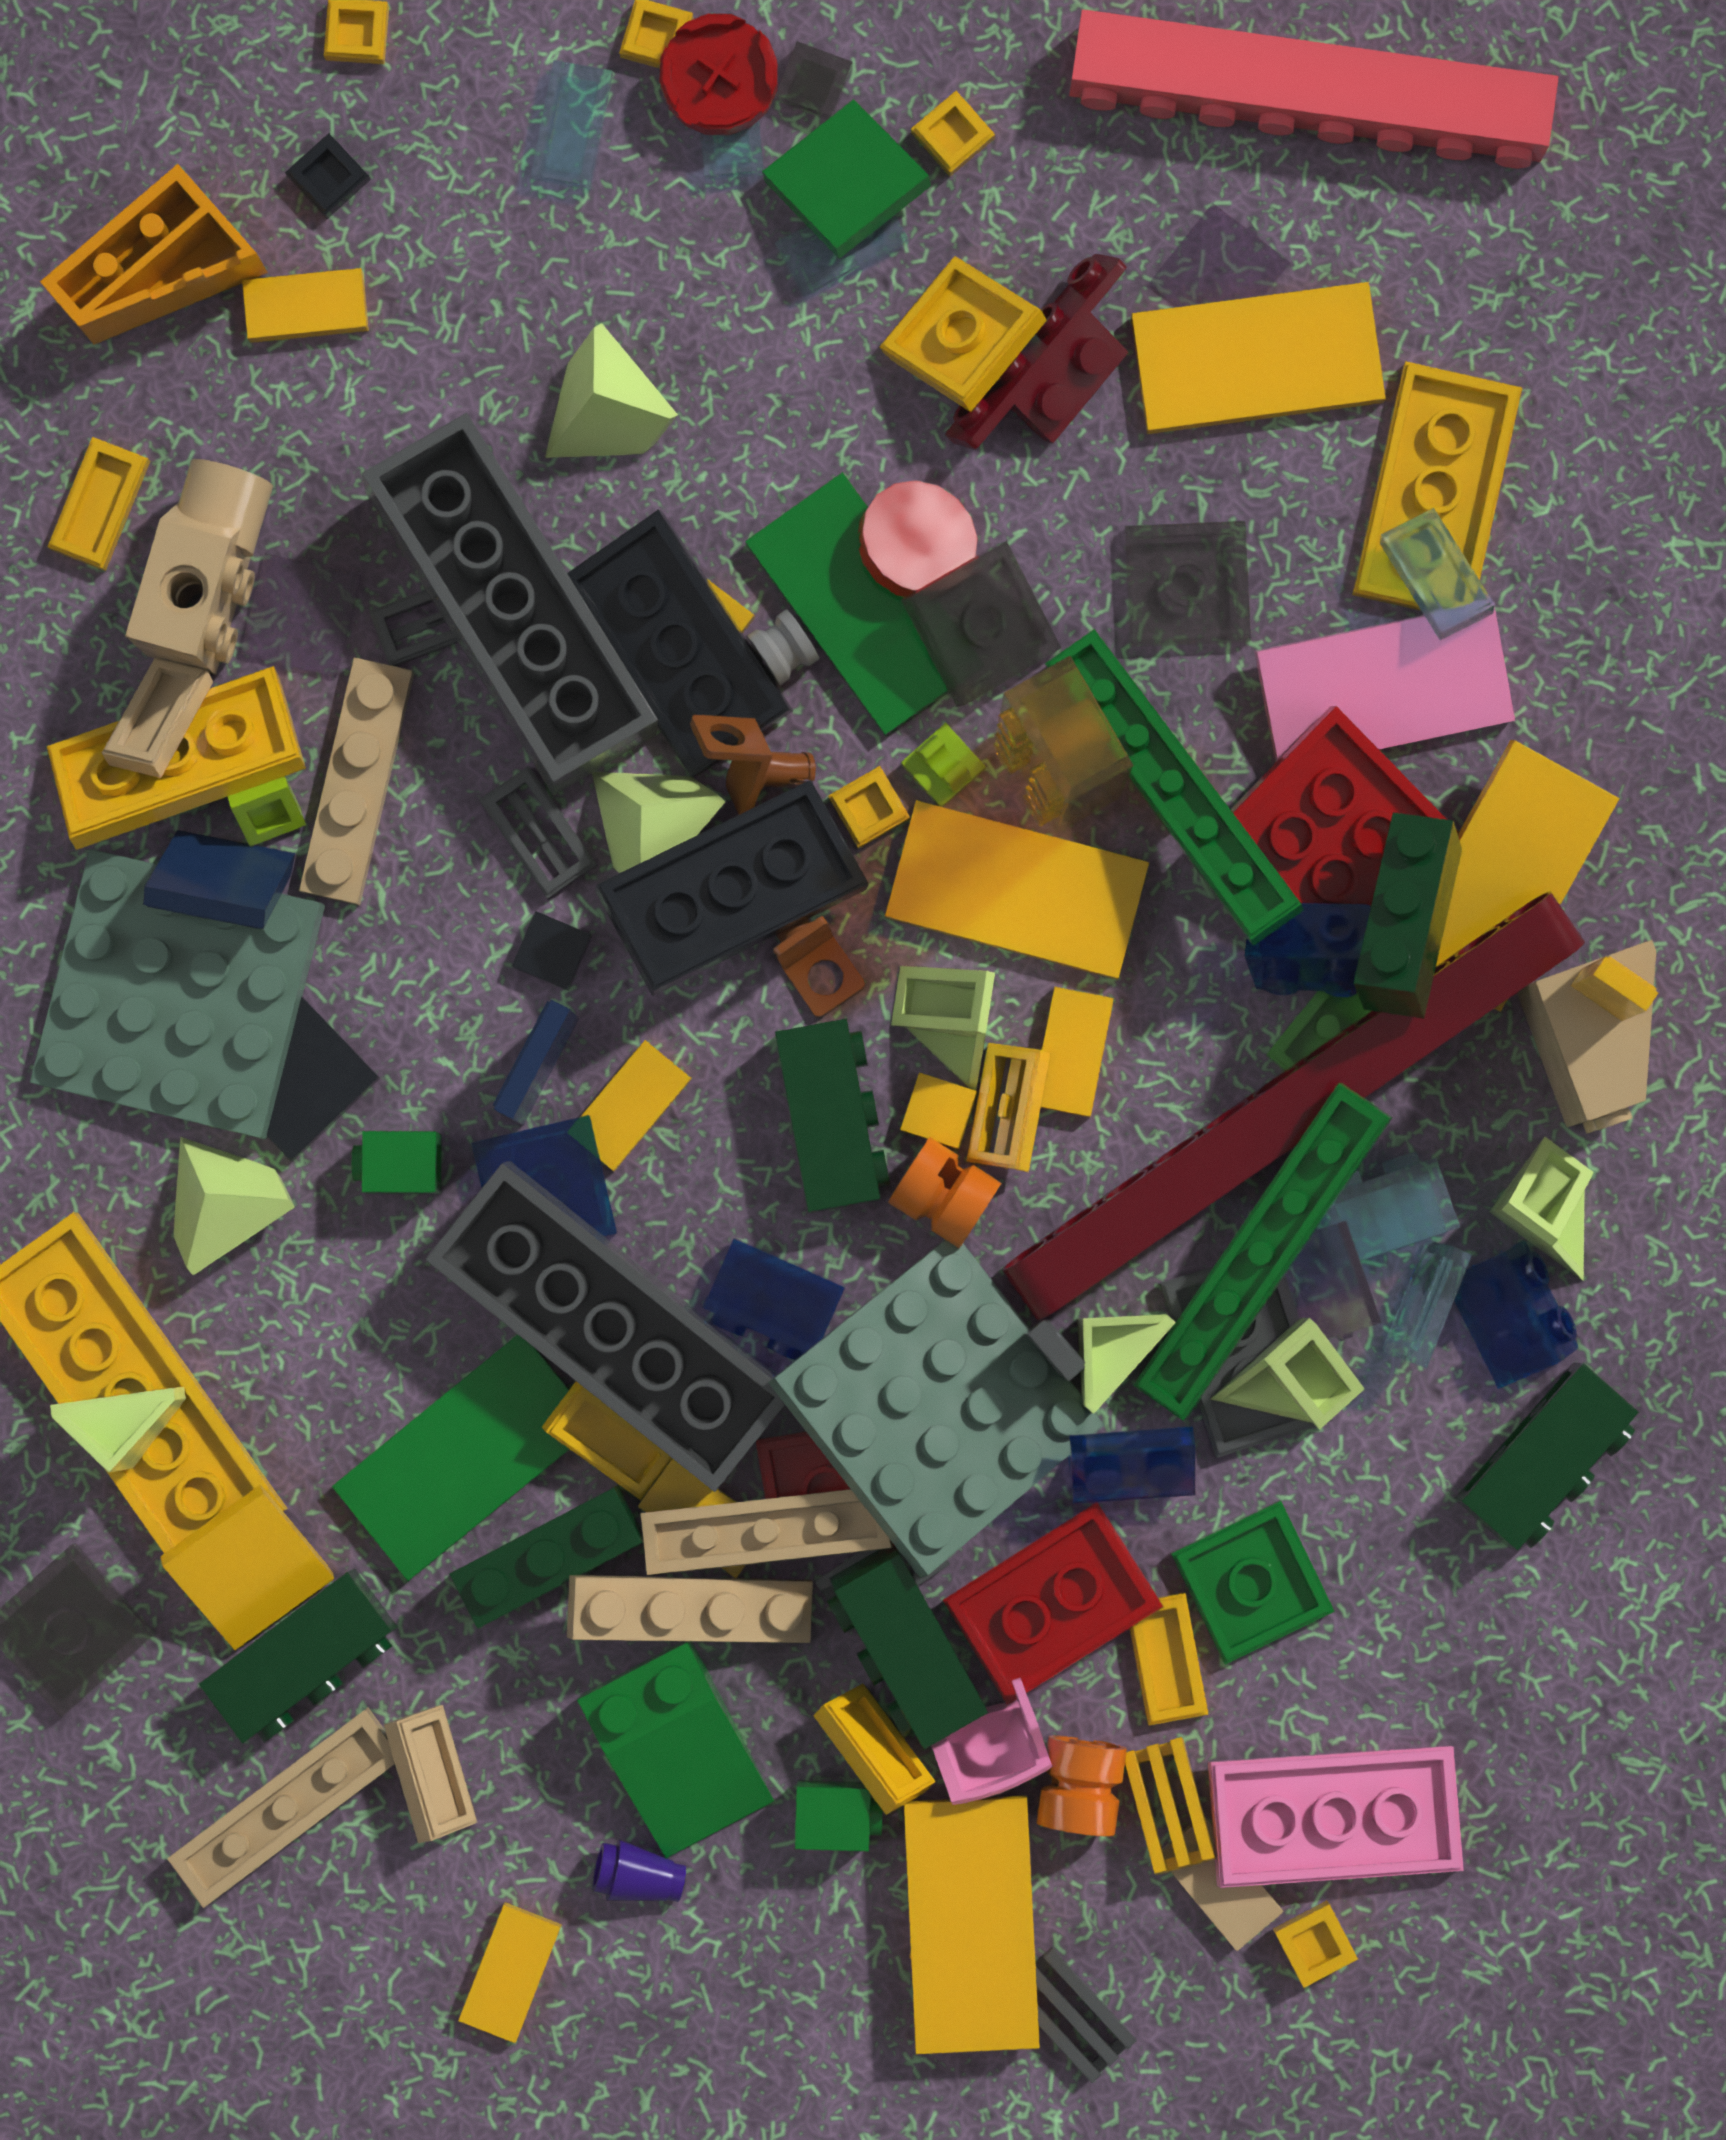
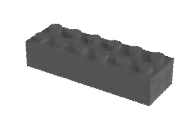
(510, 603)
(609, 1324)

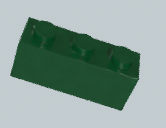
(1408, 915)
(831, 1115)
(1548, 1457)
(547, 1556)
(905, 1647)
(300, 1658)

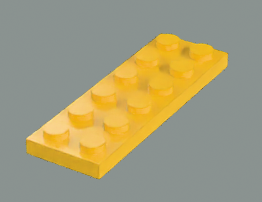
(99, 1341)

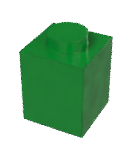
(398, 1162)
(835, 1816)

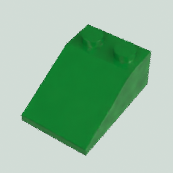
(675, 1748)

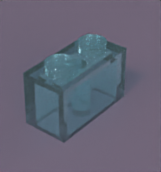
(1395, 1207)

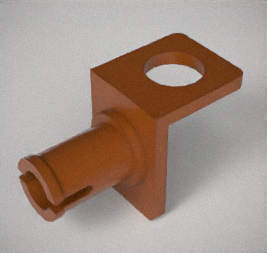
(752, 761)
(803, 948)

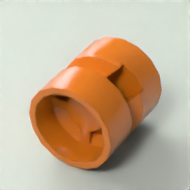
(944, 1192)
(1081, 1786)

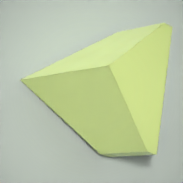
(606, 403)
(651, 813)
(946, 1014)
(222, 1202)
(1548, 1204)
(1113, 1350)
(1295, 1378)
(120, 1426)

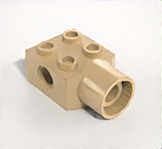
(198, 550)

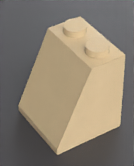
(1588, 1053)

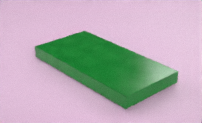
(853, 619)
(458, 1458)

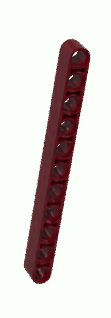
(1284, 1108)

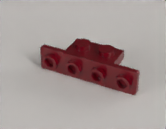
(1057, 366)

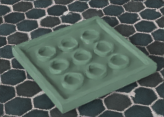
(174, 1004)
(935, 1405)

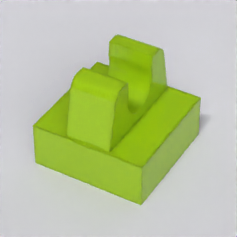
(943, 765)
(267, 811)

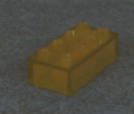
(1060, 746)

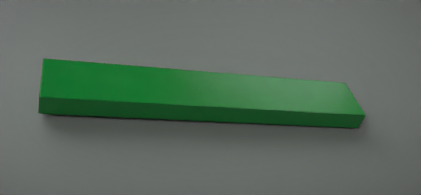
(1185, 798)
(1262, 1251)

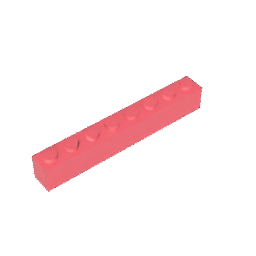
(1313, 88)

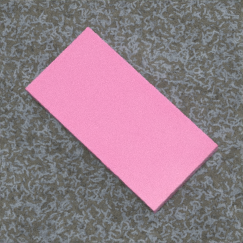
(1388, 681)
(1335, 1816)

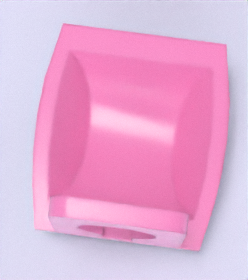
(993, 1751)

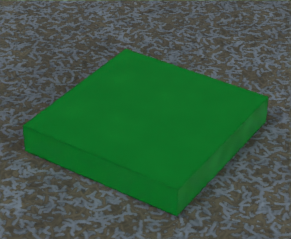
(846, 178)
(1252, 1582)

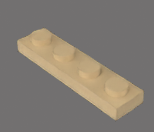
(356, 781)
(759, 1532)
(689, 1609)
(284, 1808)

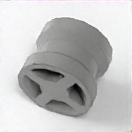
(783, 647)

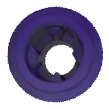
(636, 1874)

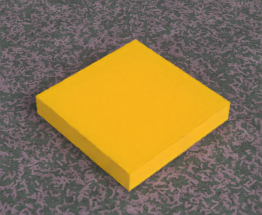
(963, 333)
(247, 1567)

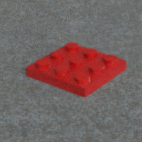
(1329, 812)

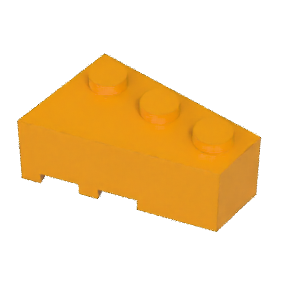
(152, 261)

